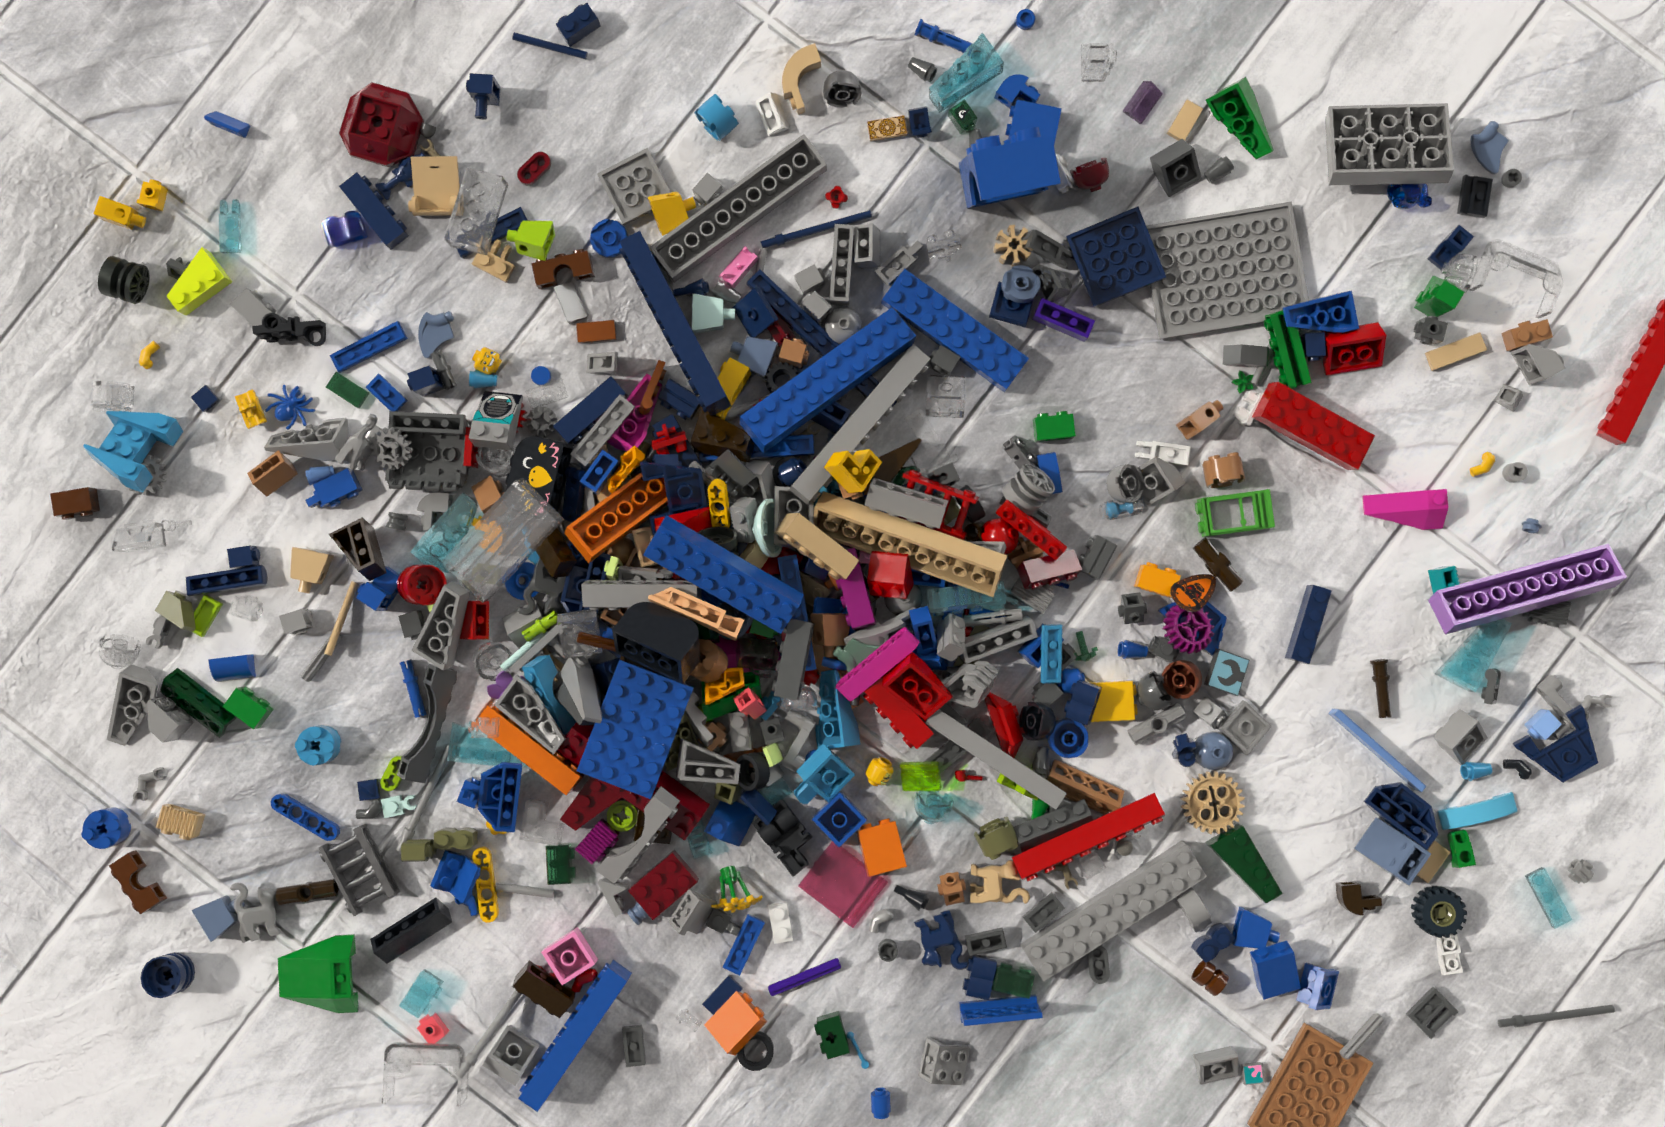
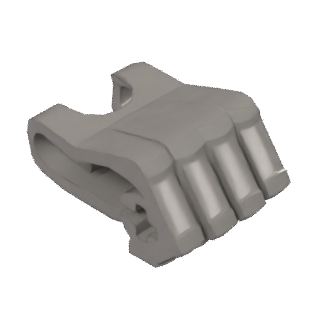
(974, 685)

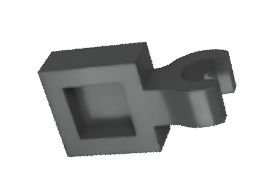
(720, 921)

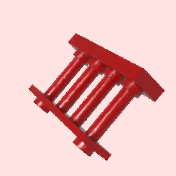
(967, 496)

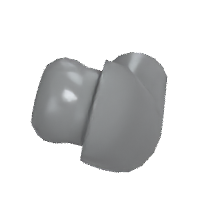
(878, 918)

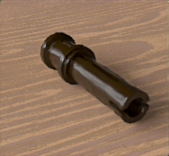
(1380, 678)

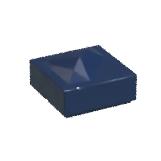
(368, 789)

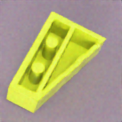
(198, 283)

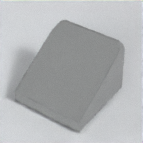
(1509, 397)

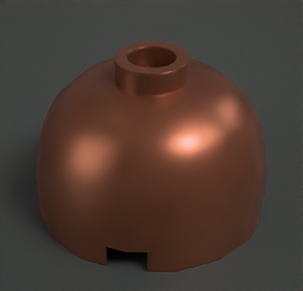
(1182, 679)

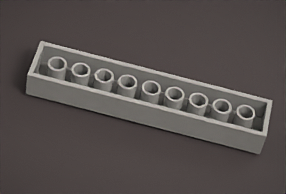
(739, 208)
(1113, 910)

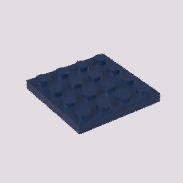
(1116, 256)

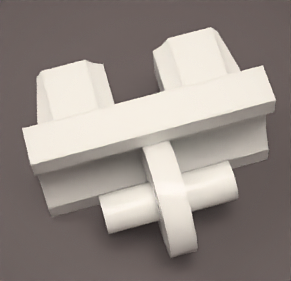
(1245, 415)

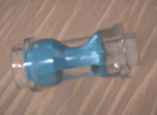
(1111, 509)

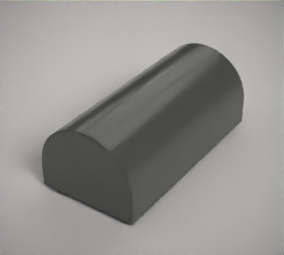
(985, 941)

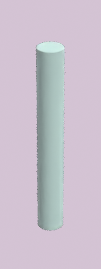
(520, 652)

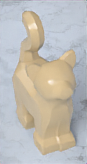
(992, 887)

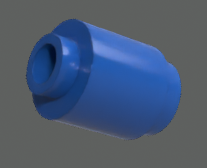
(880, 1103)

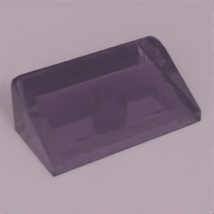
(1142, 101)

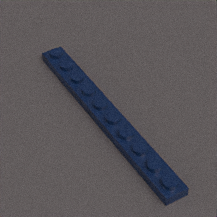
(802, 323)

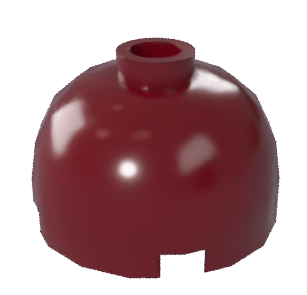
(1091, 175)

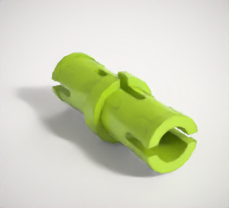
(540, 626)

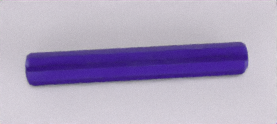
(804, 977)

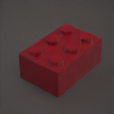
(663, 884)

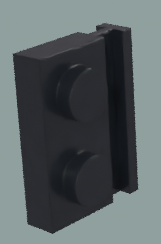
(1475, 196)

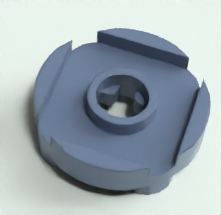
(1016, 293)

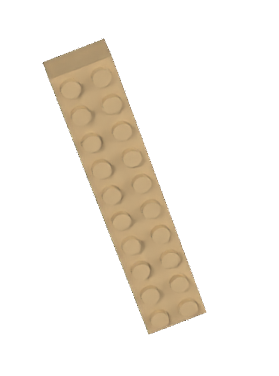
(927, 548)

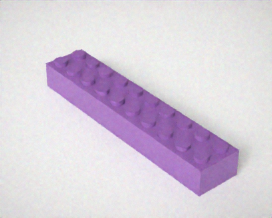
(1526, 588)

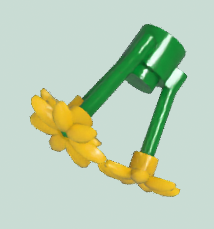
(729, 877)

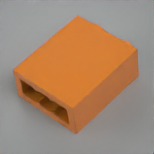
(881, 847)
(736, 1022)

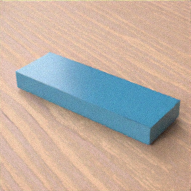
(1051, 653)

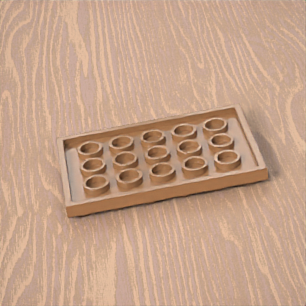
(1311, 1084)

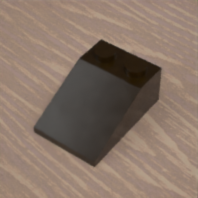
(895, 460)

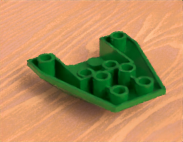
(320, 975)

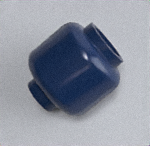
(790, 471)

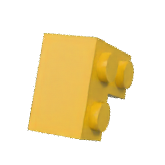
(853, 471)

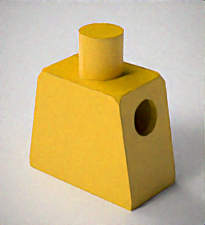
(670, 210)
(114, 211)

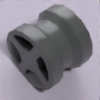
(396, 521)

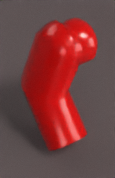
(585, 977)

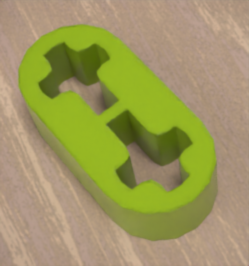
(390, 770)

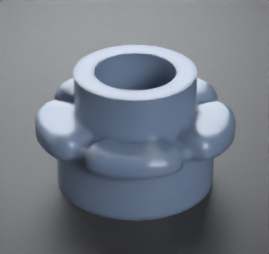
(1531, 525)

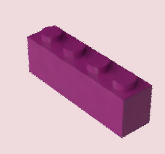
(856, 597)

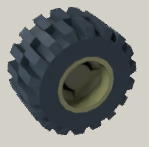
(1439, 911)

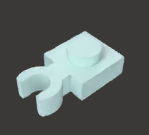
(395, 805)

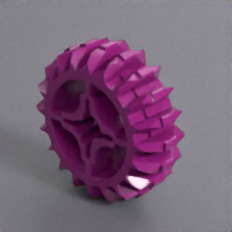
(1182, 635)

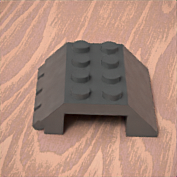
(436, 452)

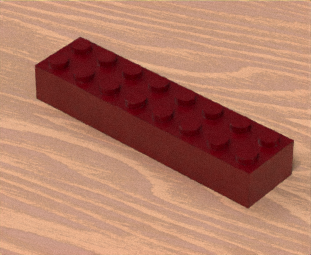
(690, 806)

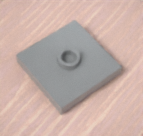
(1244, 727)

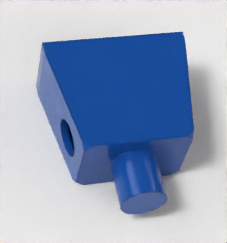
(1252, 930)

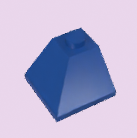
(730, 822)

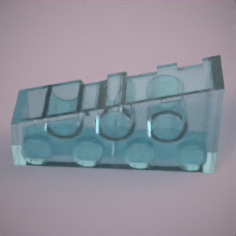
(1473, 657)

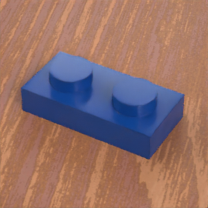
(386, 393)

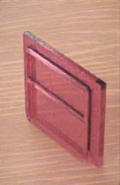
(842, 884)

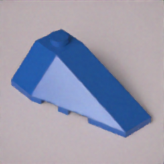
(1325, 313)

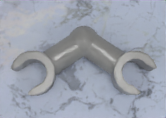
(1588, 700)
(142, 779)

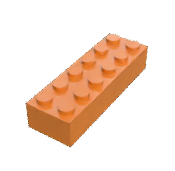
(616, 516)
(550, 766)

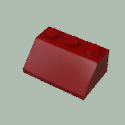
(1354, 349)

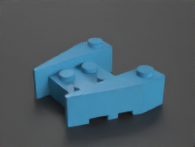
(130, 443)

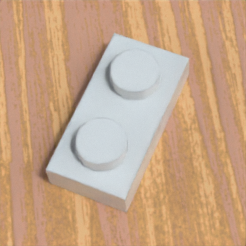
(780, 922)

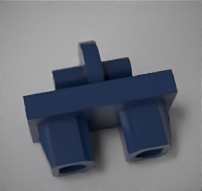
(1184, 750)

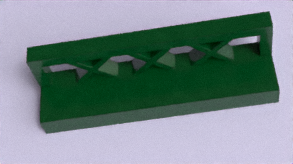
(198, 700)

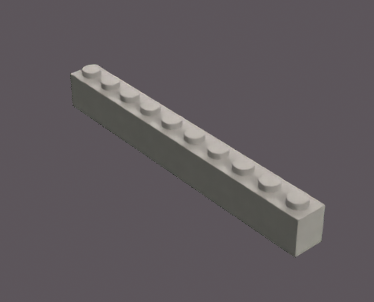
(862, 421)

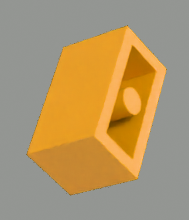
(1155, 579)

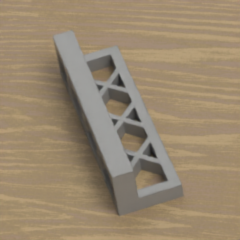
(603, 430)

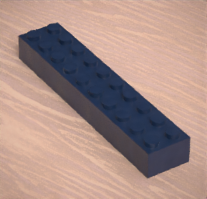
(677, 329)

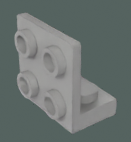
(692, 912)
(943, 1063)

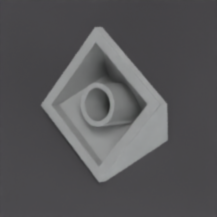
(516, 623)
(1216, 1065)

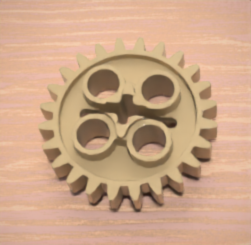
(1229, 798)

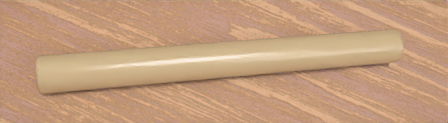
(341, 618)

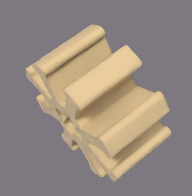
(1006, 241)

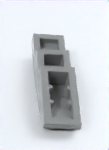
(698, 720)

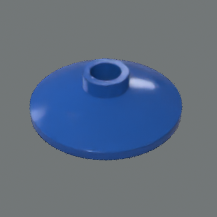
(513, 586)

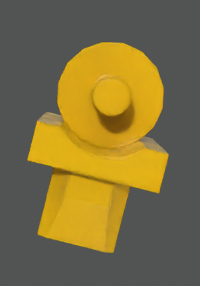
(250, 409)

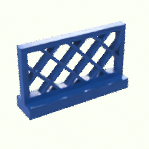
(999, 1010)

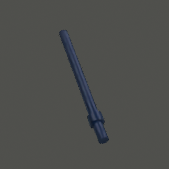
(780, 239)

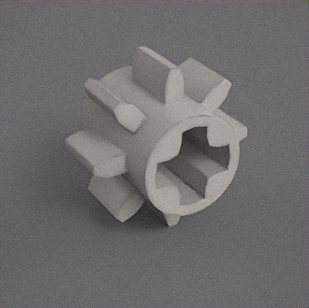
(1580, 871)

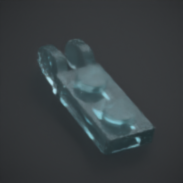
(229, 227)

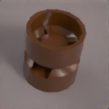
(1207, 975)

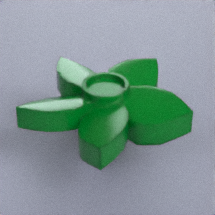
(1243, 382)

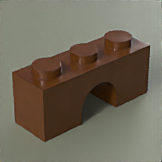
(546, 271)
(126, 872)

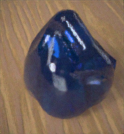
(1408, 195)

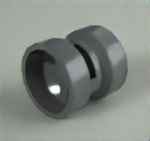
(889, 953)

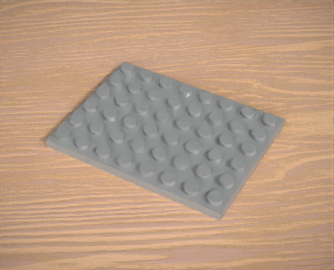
(1226, 269)

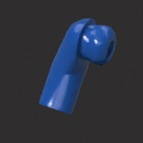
(834, 664)
(472, 905)

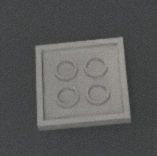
(631, 184)

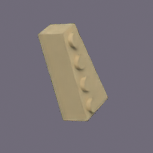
(816, 545)

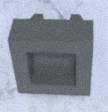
(175, 267)

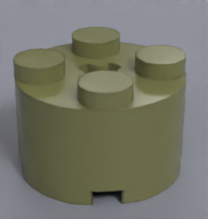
(996, 838)

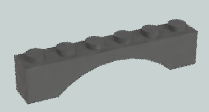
(417, 761)

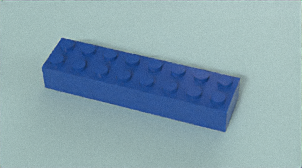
(954, 330)
(723, 574)
(571, 1040)

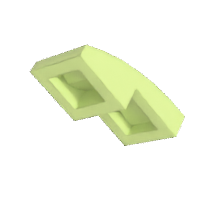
(773, 754)

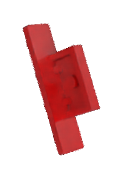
(1031, 529)

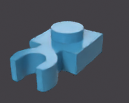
(770, 704)

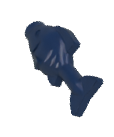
(402, 174)

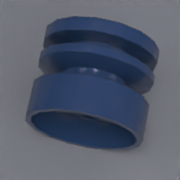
(158, 978)

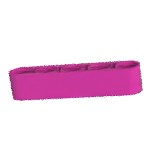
(877, 664)

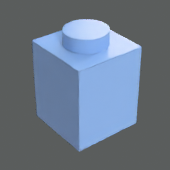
(1542, 724)

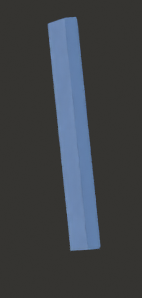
(1376, 749)

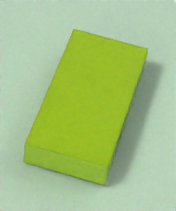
(205, 614)

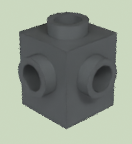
(1430, 330)
(1132, 608)

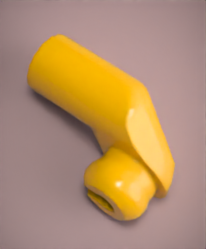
(144, 359)
(1486, 465)

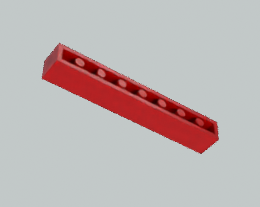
(1637, 382)
(1089, 836)

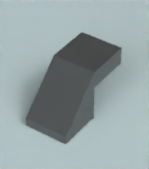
(1245, 355)

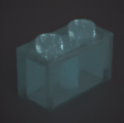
(421, 994)

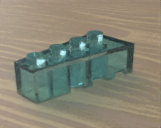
(967, 74)
(962, 598)

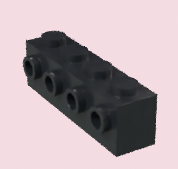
(411, 930)

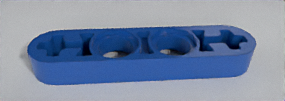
(303, 820)

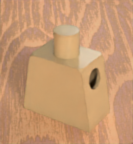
(309, 567)

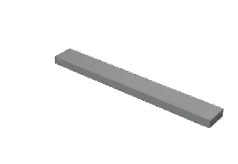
(996, 758)

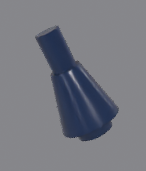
(698, 287)

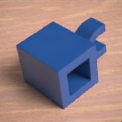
(470, 793)

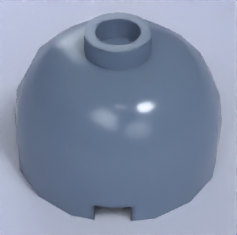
(1213, 751)

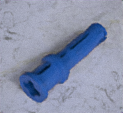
(934, 34)

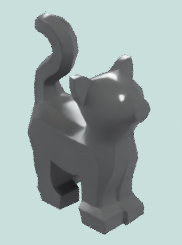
(545, 584)

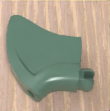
(854, 653)

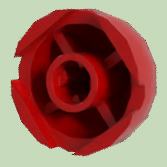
(1001, 531)

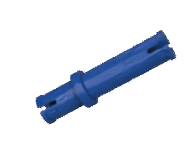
(413, 688)

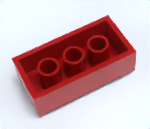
(901, 716)

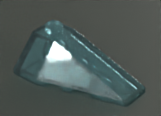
(446, 532)

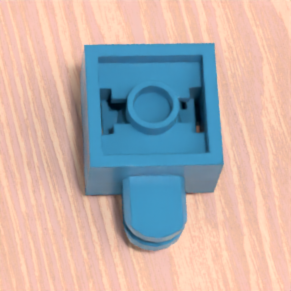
(822, 775)

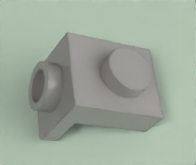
(1210, 713)

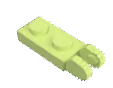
(611, 568)

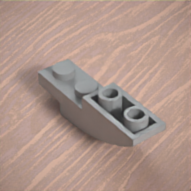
(880, 633)

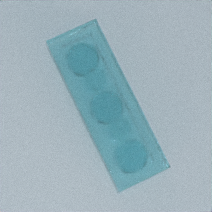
(1548, 897)

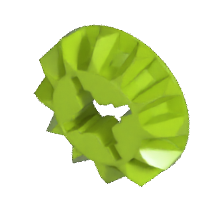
(614, 820)

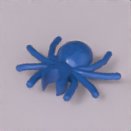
(290, 406)

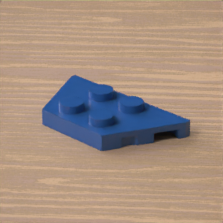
(1218, 621)

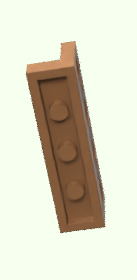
(1098, 801)

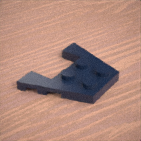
(682, 485)
(1567, 755)

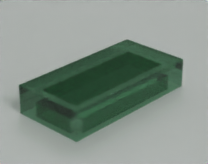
(347, 390)

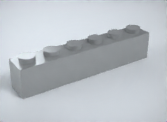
(629, 592)

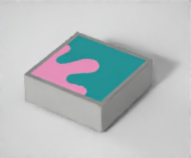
(1252, 1073)

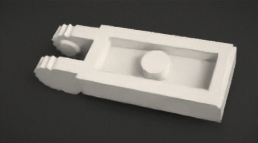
(1168, 452)

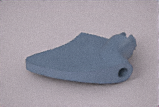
(1488, 147)
(434, 331)

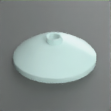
(764, 528)

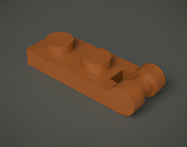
(652, 388)

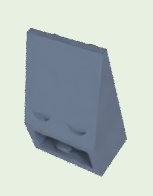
(1392, 851)

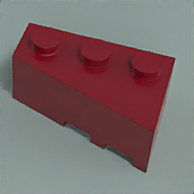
(589, 803)

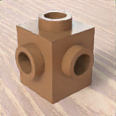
(719, 729)
(951, 888)

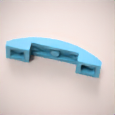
(1477, 812)

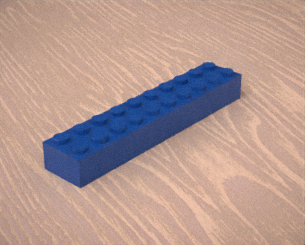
(827, 380)

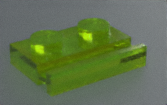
(920, 776)

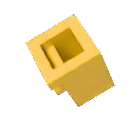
(156, 199)

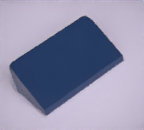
(759, 805)

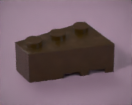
(716, 435)
(361, 548)

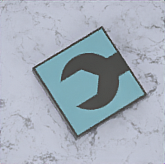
(1226, 672)

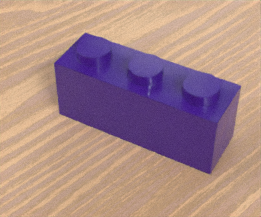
(1063, 320)

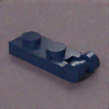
(573, 494)

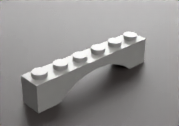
(656, 812)

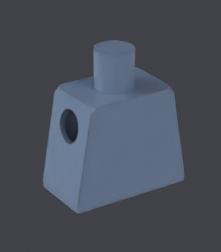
(755, 354)
(216, 917)

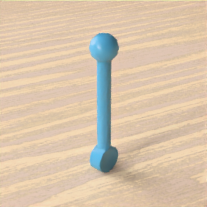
(865, 1064)

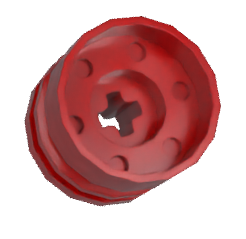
(431, 580)

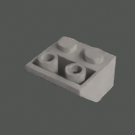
(166, 719)

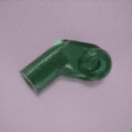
(899, 480)

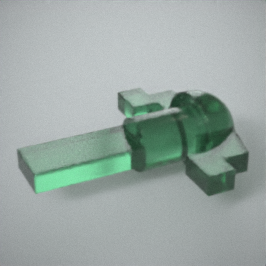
(1085, 655)

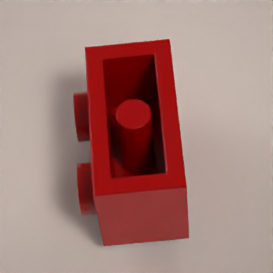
(476, 621)

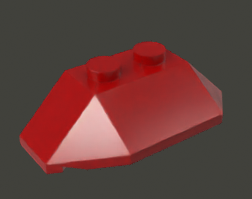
(1005, 723)

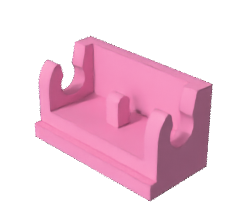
(739, 267)

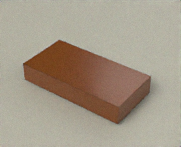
(596, 331)

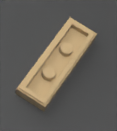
(1455, 351)

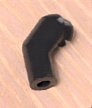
(1523, 769)

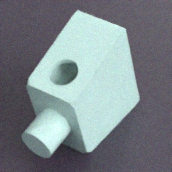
(709, 313)

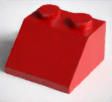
(889, 575)

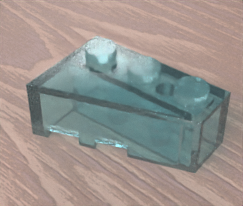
(475, 750)

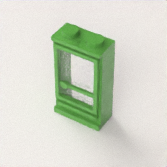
(1235, 513)

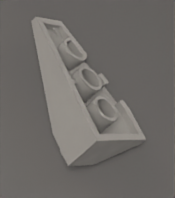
(315, 442)
(583, 688)

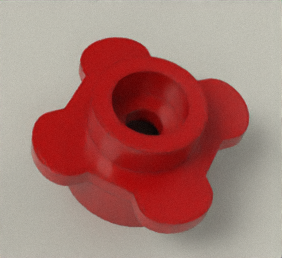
(836, 192)

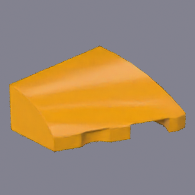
(629, 462)
(730, 681)

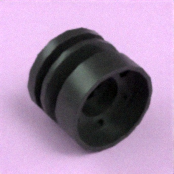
(123, 279)

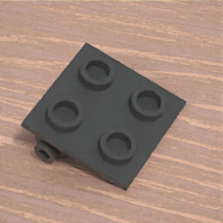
(731, 471)

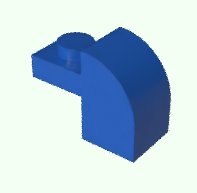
(1014, 87)

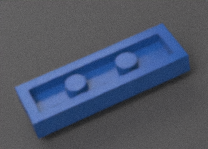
(743, 944)

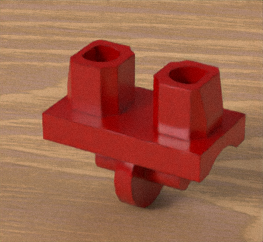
(678, 439)

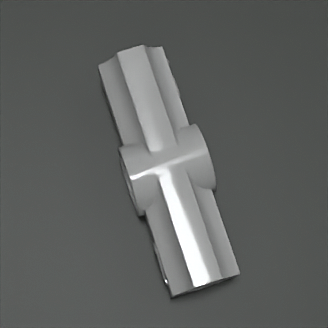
(1167, 717)

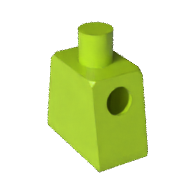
(533, 238)

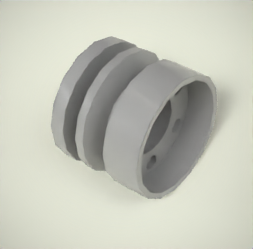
(1029, 489)

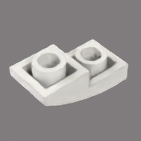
(1448, 955)

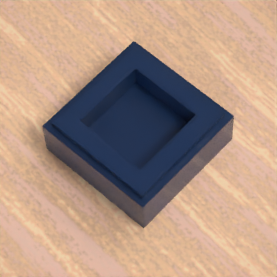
(205, 398)

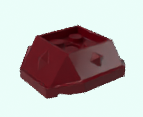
(395, 137)

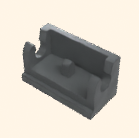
(946, 474)

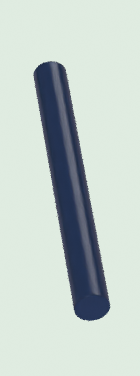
(549, 45)

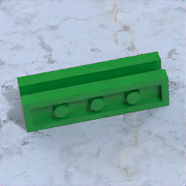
(1288, 351)

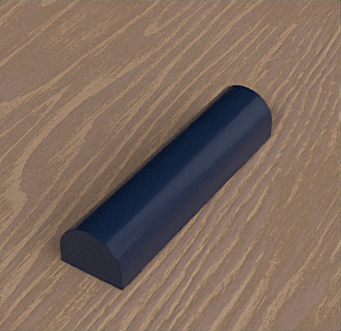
(226, 580)

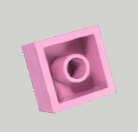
(569, 956)

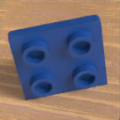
(456, 875)

